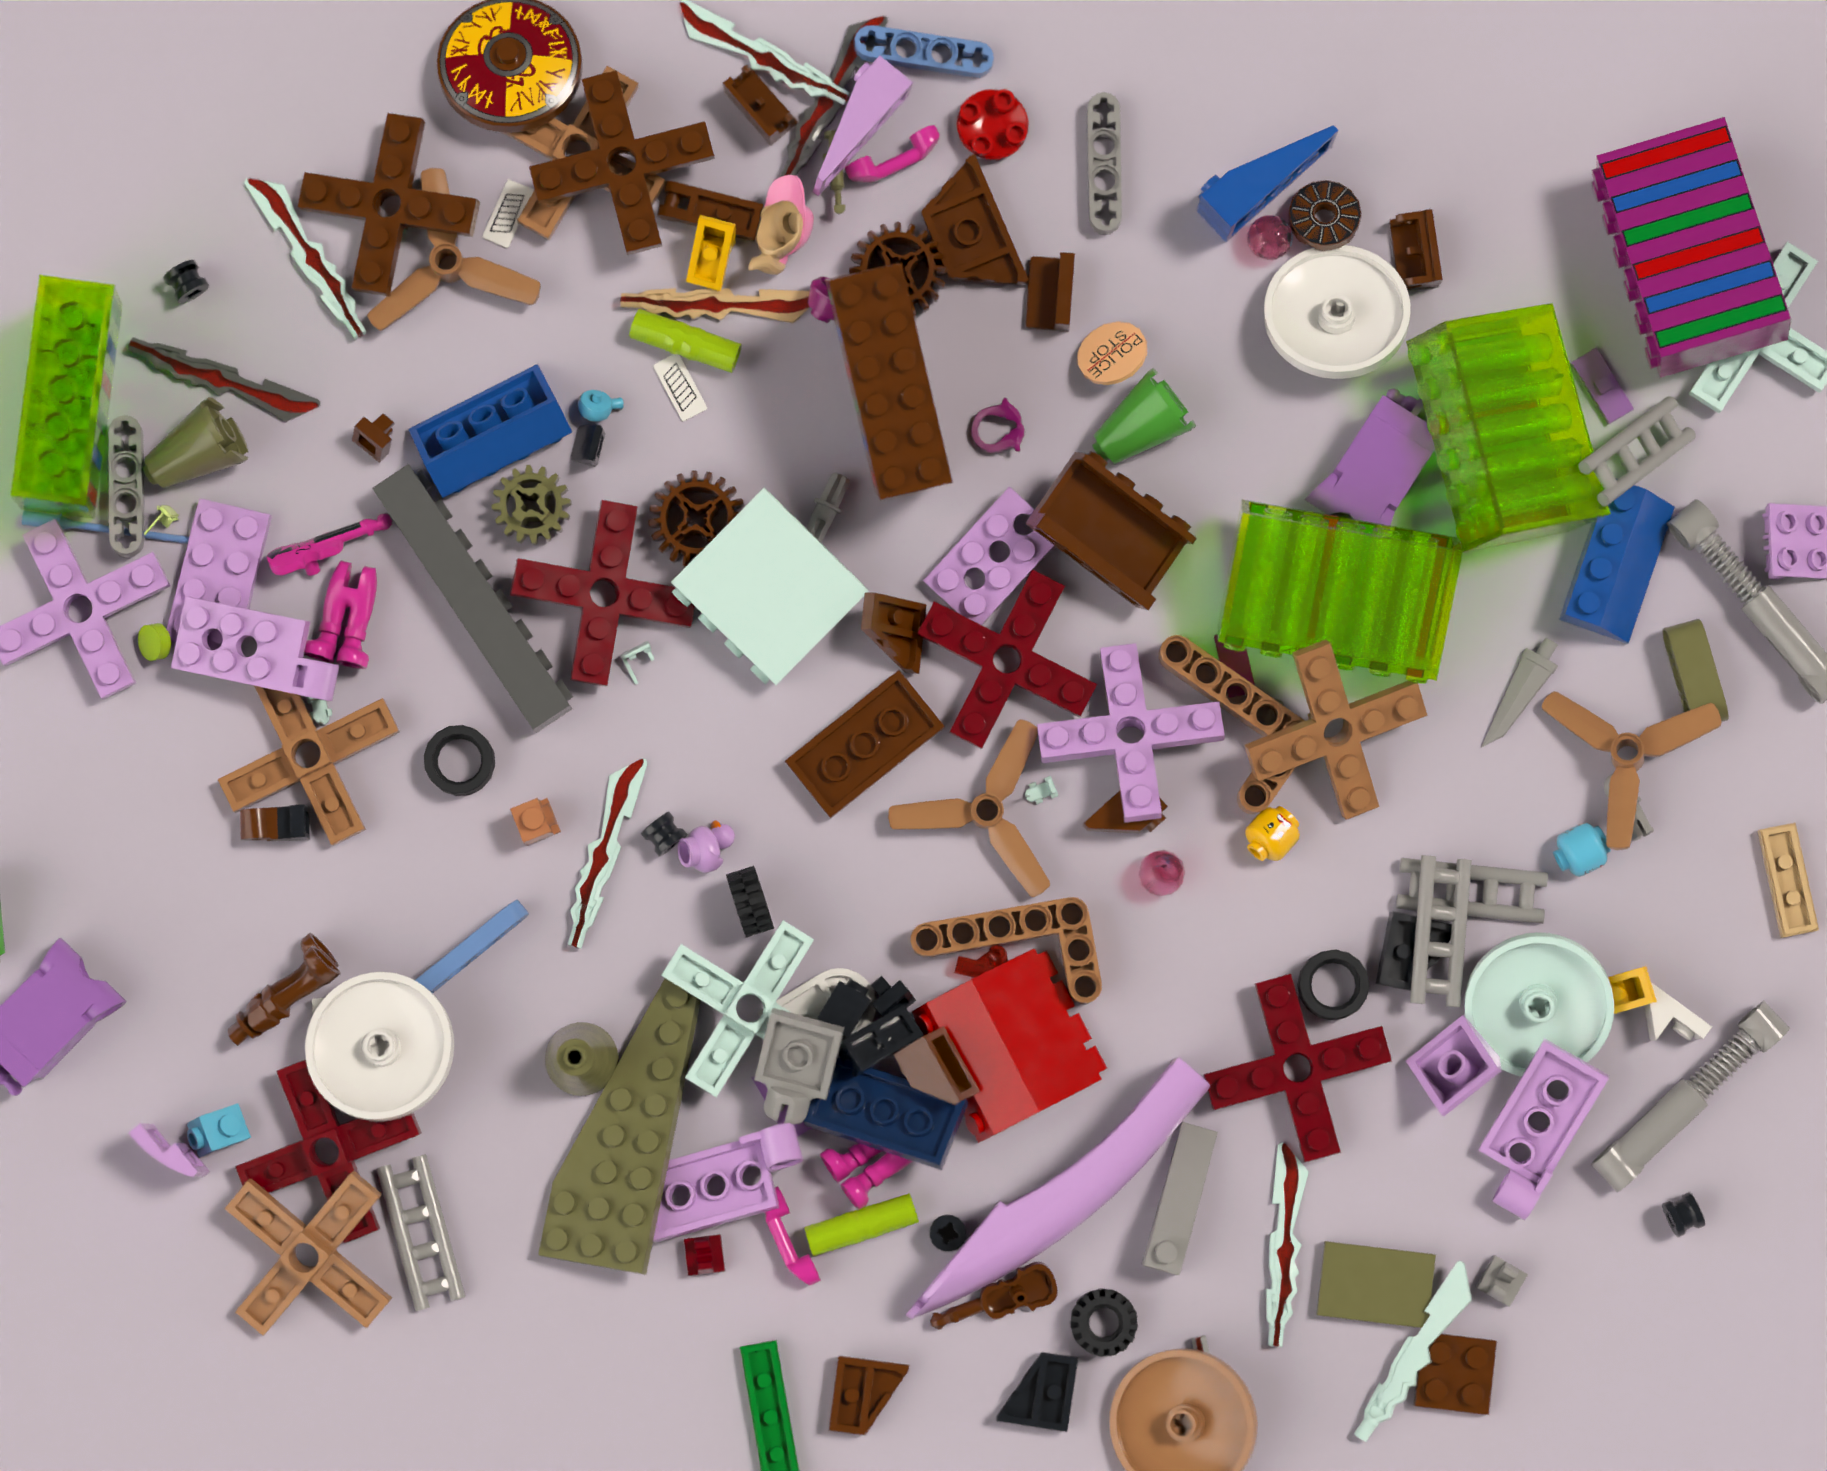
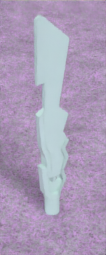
(1414, 1354)

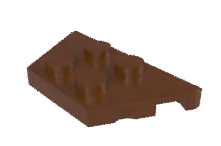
(972, 230)

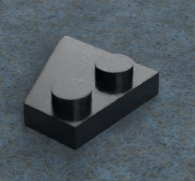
(1398, 949)
(1043, 1394)

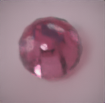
(1269, 237)
(1161, 873)

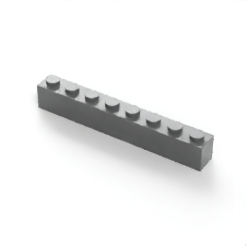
(472, 597)

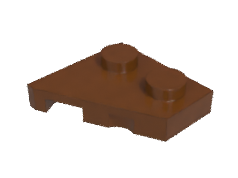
(894, 628)
(862, 1392)

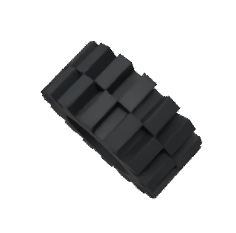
(750, 901)
(1104, 1345)

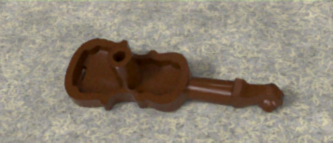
(1030, 1287)

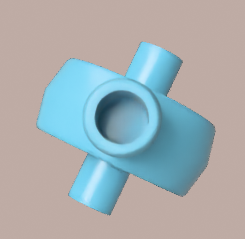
(597, 405)

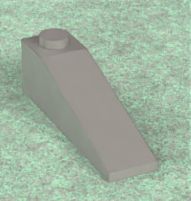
(1179, 1199)

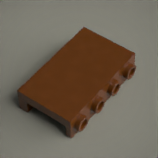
(1110, 528)

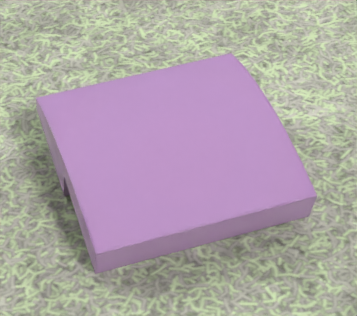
(177, 1157)

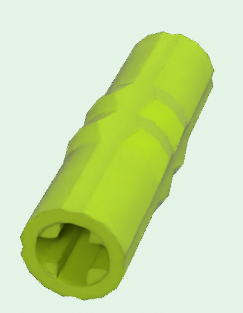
(685, 340)
(861, 1224)

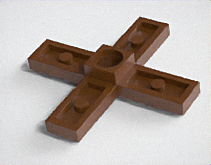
(615, 136)
(364, 199)

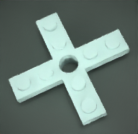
(1795, 356)
(723, 992)

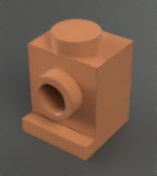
(535, 820)

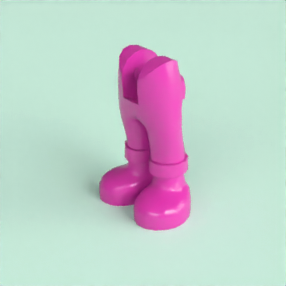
(336, 601)
(858, 1187)

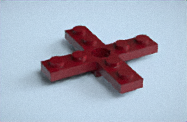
(573, 587)
(1020, 633)
(1326, 1060)
(316, 1121)

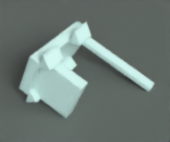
(632, 654)
(320, 710)
(1038, 792)

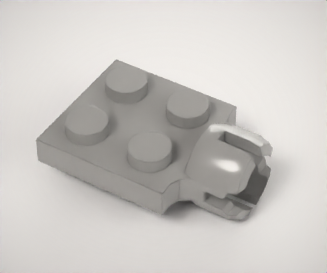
(796, 1063)

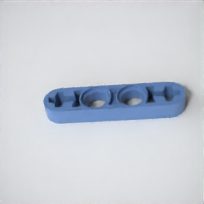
(924, 45)
(473, 946)

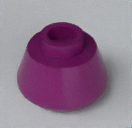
(819, 300)

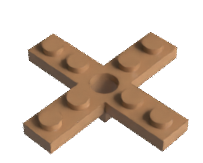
(552, 141)
(1343, 751)
(322, 780)
(325, 1232)

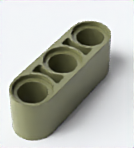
(1694, 667)

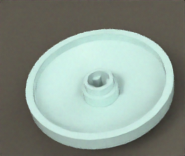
(1536, 991)

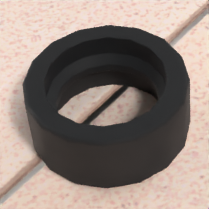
(433, 750)
(1360, 978)

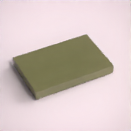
(1375, 1284)

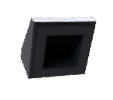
(588, 444)

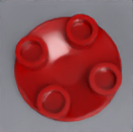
(992, 124)

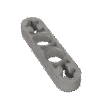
(1104, 163)
(126, 486)

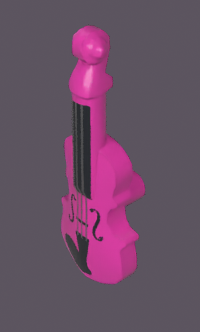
(306, 553)

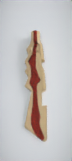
(770, 304)

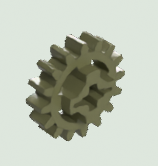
(543, 492)

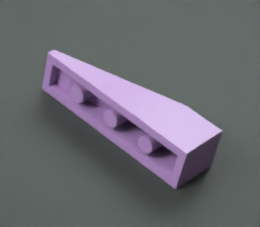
(874, 99)

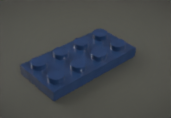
(887, 1115)

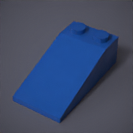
(1247, 189)

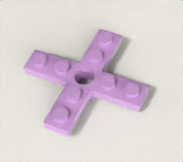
(66, 583)
(1128, 709)

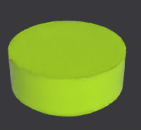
(154, 642)

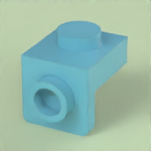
(217, 1130)

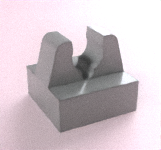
(1501, 1280)

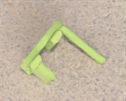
(166, 517)

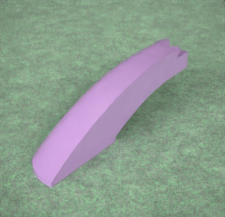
(1047, 1214)

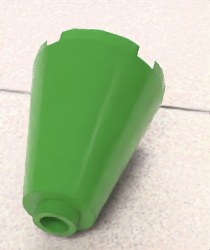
(1142, 421)

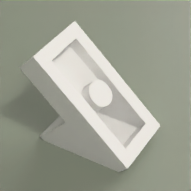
(1668, 1009)

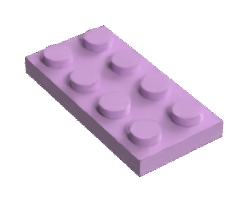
(220, 560)

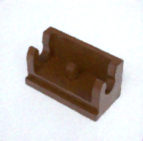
(759, 105)
(1416, 249)

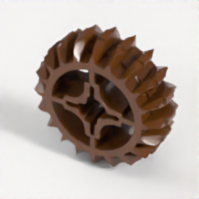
(910, 260)
(711, 508)

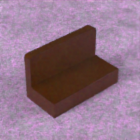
(1050, 292)

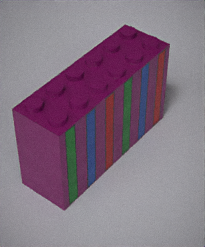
(1690, 248)

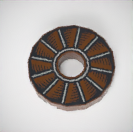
(1326, 196)

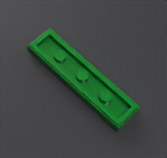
(769, 1407)

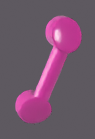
(865, 171)
(801, 1267)

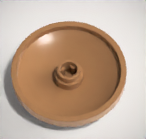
(1183, 1415)

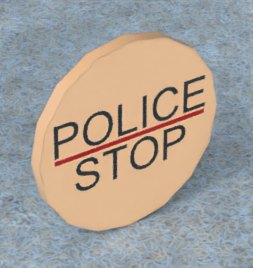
(1112, 353)

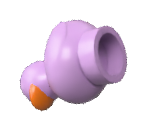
(703, 846)

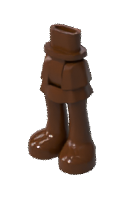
(275, 1000)

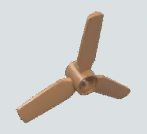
(473, 271)
(1653, 742)
(1002, 834)

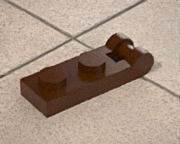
(712, 204)

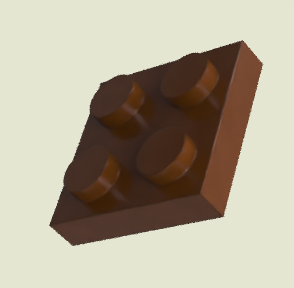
(1457, 1375)

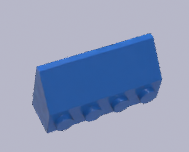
(490, 431)
(1617, 565)

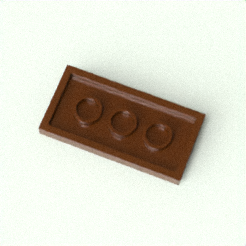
(864, 744)

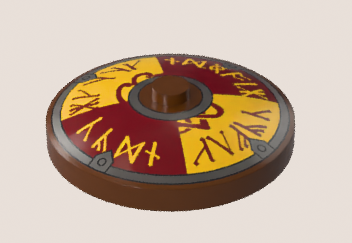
(509, 64)

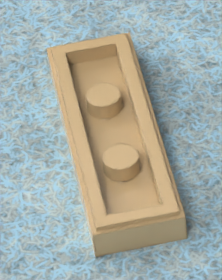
(1788, 880)

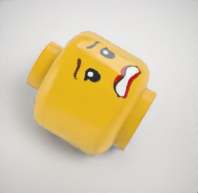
(1272, 834)

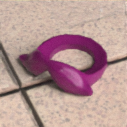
(1010, 440)

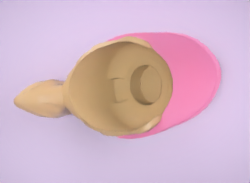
(783, 225)

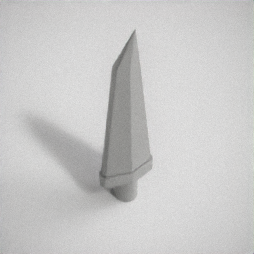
(1527, 681)

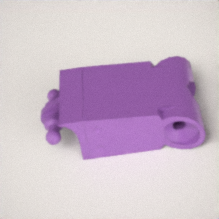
(1378, 462)
(50, 1016)

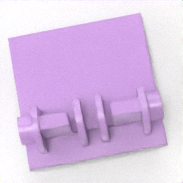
(1796, 541)

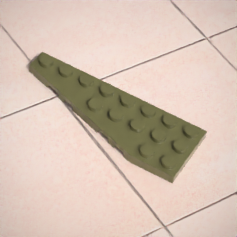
(616, 1171)

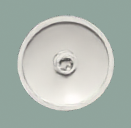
(1337, 312)
(379, 1046)

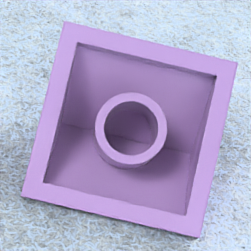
(1454, 1065)

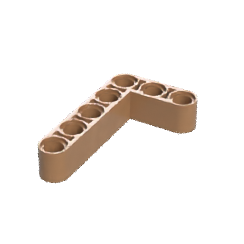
(1244, 712)
(1019, 932)

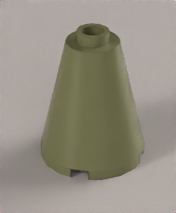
(196, 447)
(597, 1061)

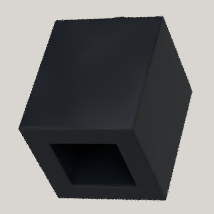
(846, 1006)

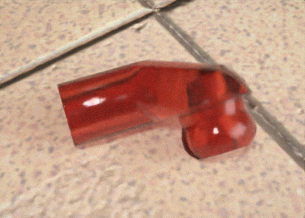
(972, 968)

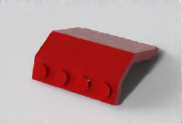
(1015, 1041)

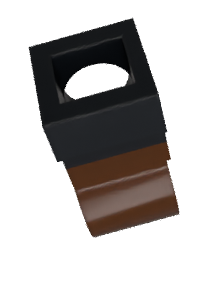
(275, 823)

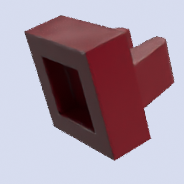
(704, 1255)

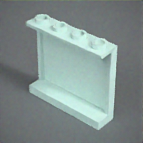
(768, 587)

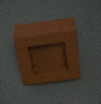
(374, 436)

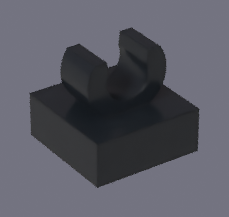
(891, 997)

